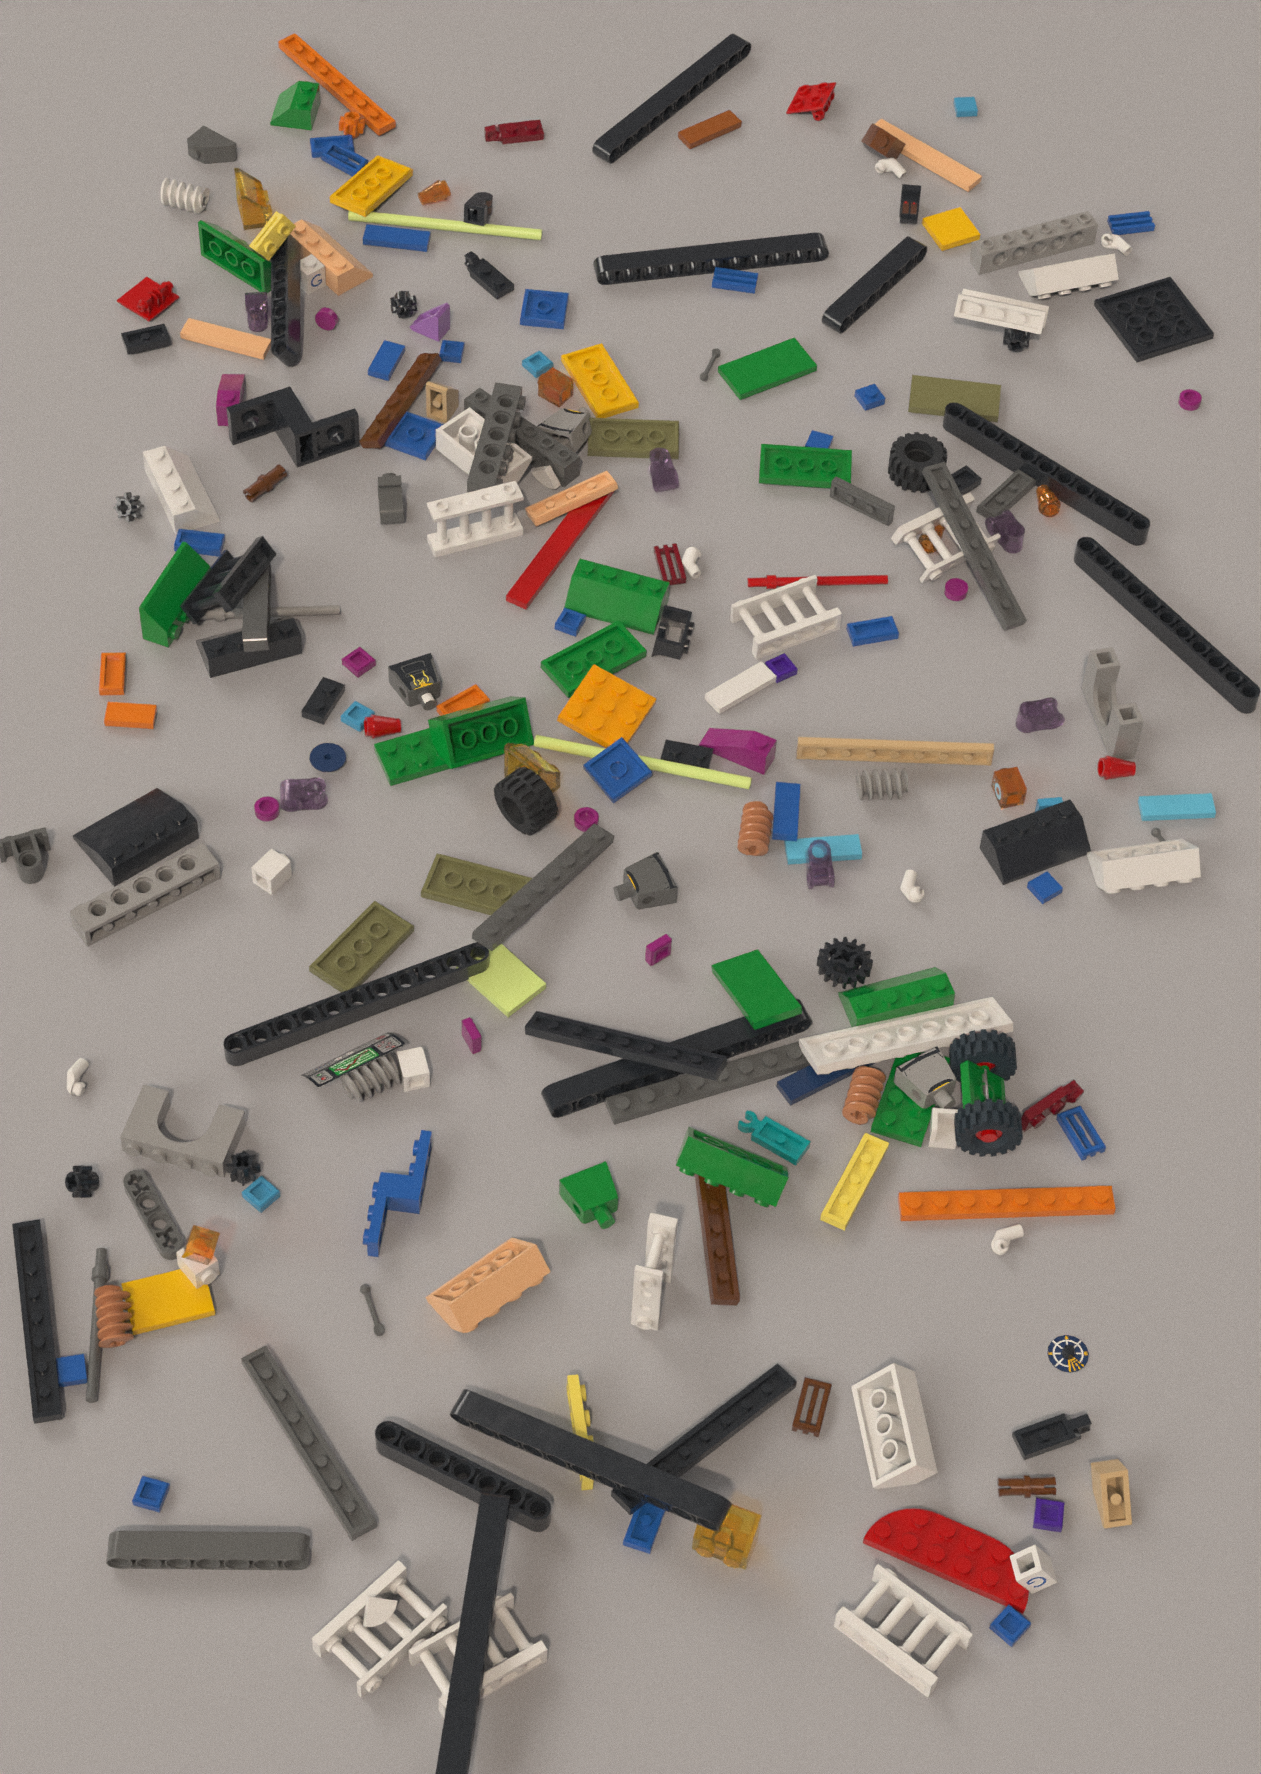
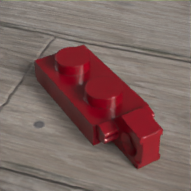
(514, 132)
(1052, 1103)

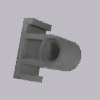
(390, 499)
(26, 853)

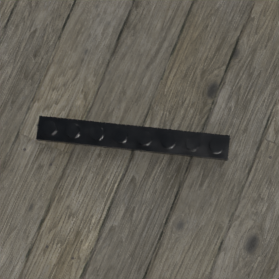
(626, 1045)
(37, 1322)
(717, 1428)

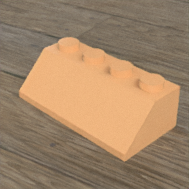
(341, 267)
(489, 1284)

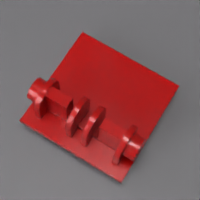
(814, 99)
(149, 298)

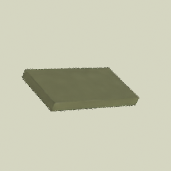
(932, 395)
(632, 437)
(470, 884)
(361, 948)

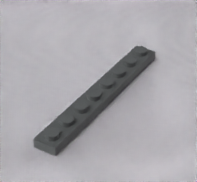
(974, 546)
(542, 887)
(693, 1088)
(309, 1443)

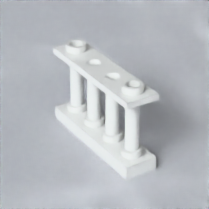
(1001, 311)
(926, 524)
(478, 533)
(790, 635)
(657, 1269)
(352, 1619)
(899, 1657)
(502, 1671)

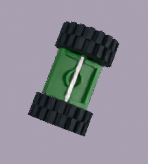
(986, 1120)

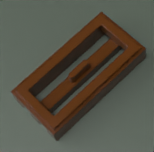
(806, 1427)

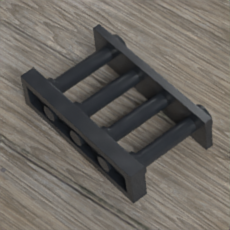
(228, 580)

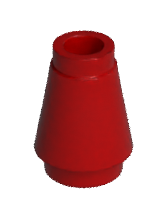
(381, 726)
(1114, 767)

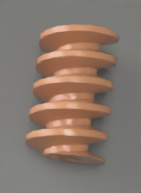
(755, 829)
(863, 1095)
(112, 1317)

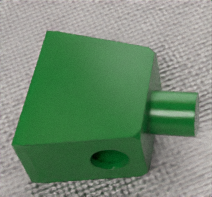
(591, 1195)

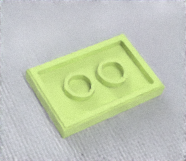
(507, 981)

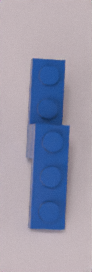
(398, 1193)

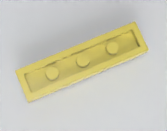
(854, 1181)
(579, 1417)

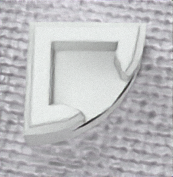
(546, 477)
(378, 1611)

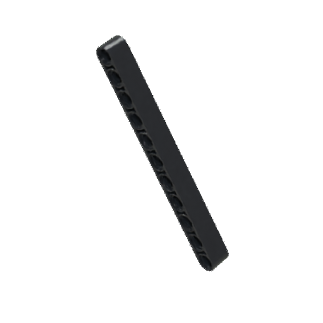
(671, 98)
(704, 258)
(1065, 484)
(1167, 625)
(350, 1013)
(626, 1075)
(591, 1460)
(473, 1635)

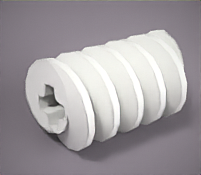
(184, 198)

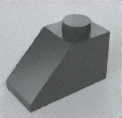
(211, 147)

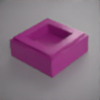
(358, 662)
(658, 950)
(471, 1035)

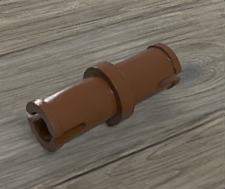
(265, 483)
(1026, 1486)

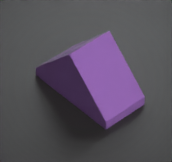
(433, 323)

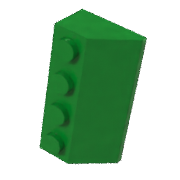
(234, 256)
(617, 595)
(161, 610)
(481, 731)
(898, 997)
(732, 1167)

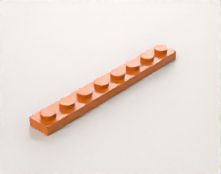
(336, 84)
(1006, 1203)

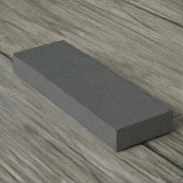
(1006, 494)
(862, 501)

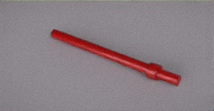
(772, 581)

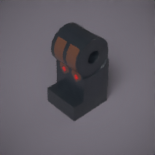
(909, 203)
(478, 208)

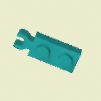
(775, 1137)

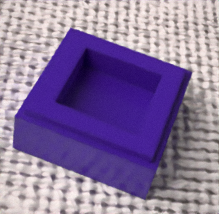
(782, 667)
(1048, 1515)

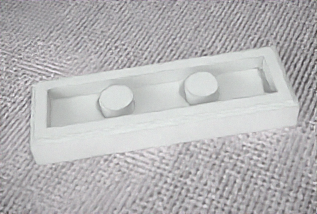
(740, 687)

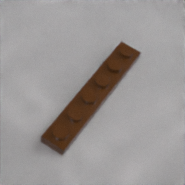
(400, 400)
(717, 1243)

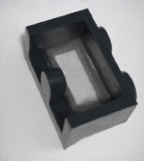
(672, 633)

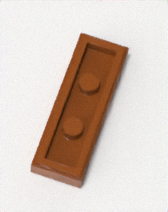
(709, 129)

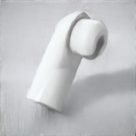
(889, 165)
(1116, 242)
(689, 562)
(908, 888)
(74, 1085)
(1003, 1236)

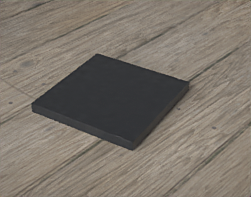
(1153, 319)

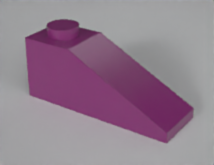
(228, 393)
(742, 747)

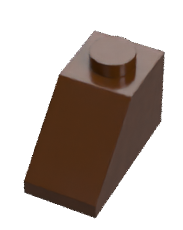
(883, 142)

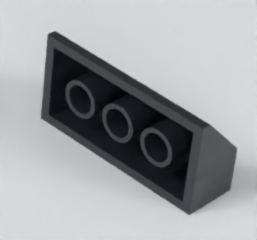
(226, 652)
(1035, 842)

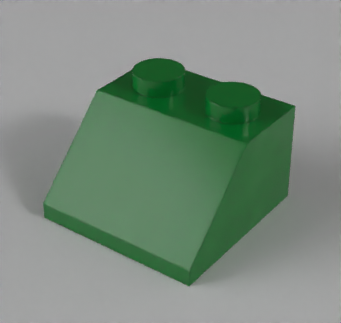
(297, 106)

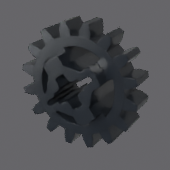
(844, 962)

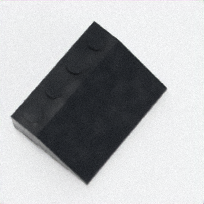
(138, 835)

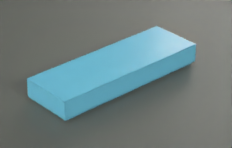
(1176, 807)
(842, 848)

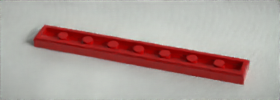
(554, 552)

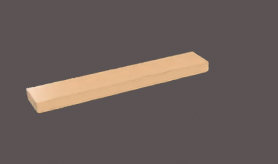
(933, 159)

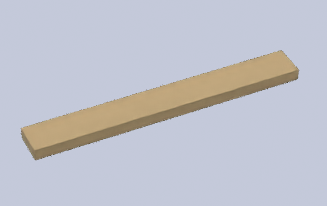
(894, 751)

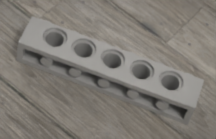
(1033, 242)
(145, 894)

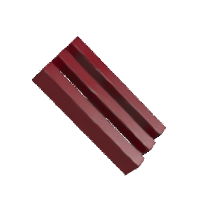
(667, 551)

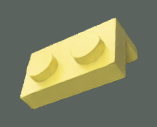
(272, 235)

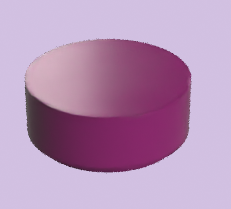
(326, 318)
(1190, 400)
(956, 589)
(267, 808)
(585, 818)

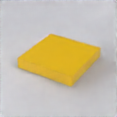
(951, 228)

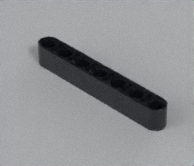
(874, 284)
(286, 302)
(456, 1464)

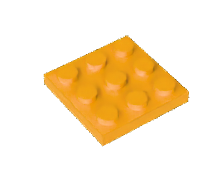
(606, 708)

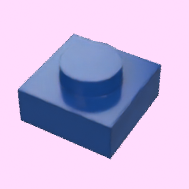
(869, 397)

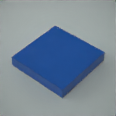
(544, 309)
(414, 436)
(617, 770)

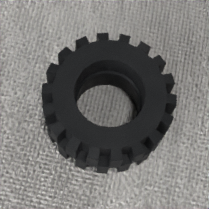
(909, 458)
(525, 801)

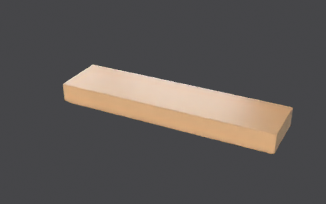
(225, 338)
(571, 498)

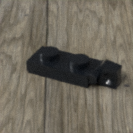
(487, 276)
(1050, 1434)

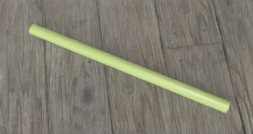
(448, 225)
(652, 763)

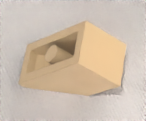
(441, 401)
(1111, 1492)

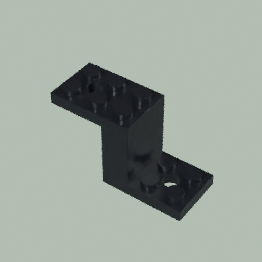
(301, 437)

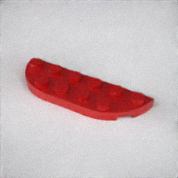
(950, 1553)

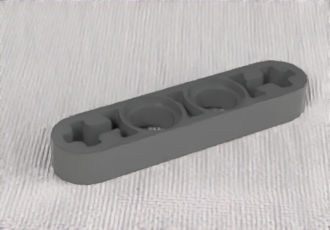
(149, 1216)

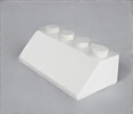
(1070, 275)
(460, 439)
(179, 489)
(1145, 865)
(894, 1428)

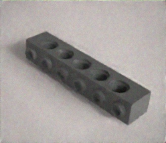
(496, 437)
(534, 441)

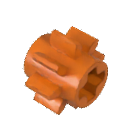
(351, 124)

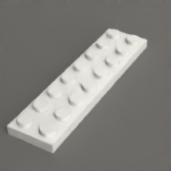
(902, 1035)

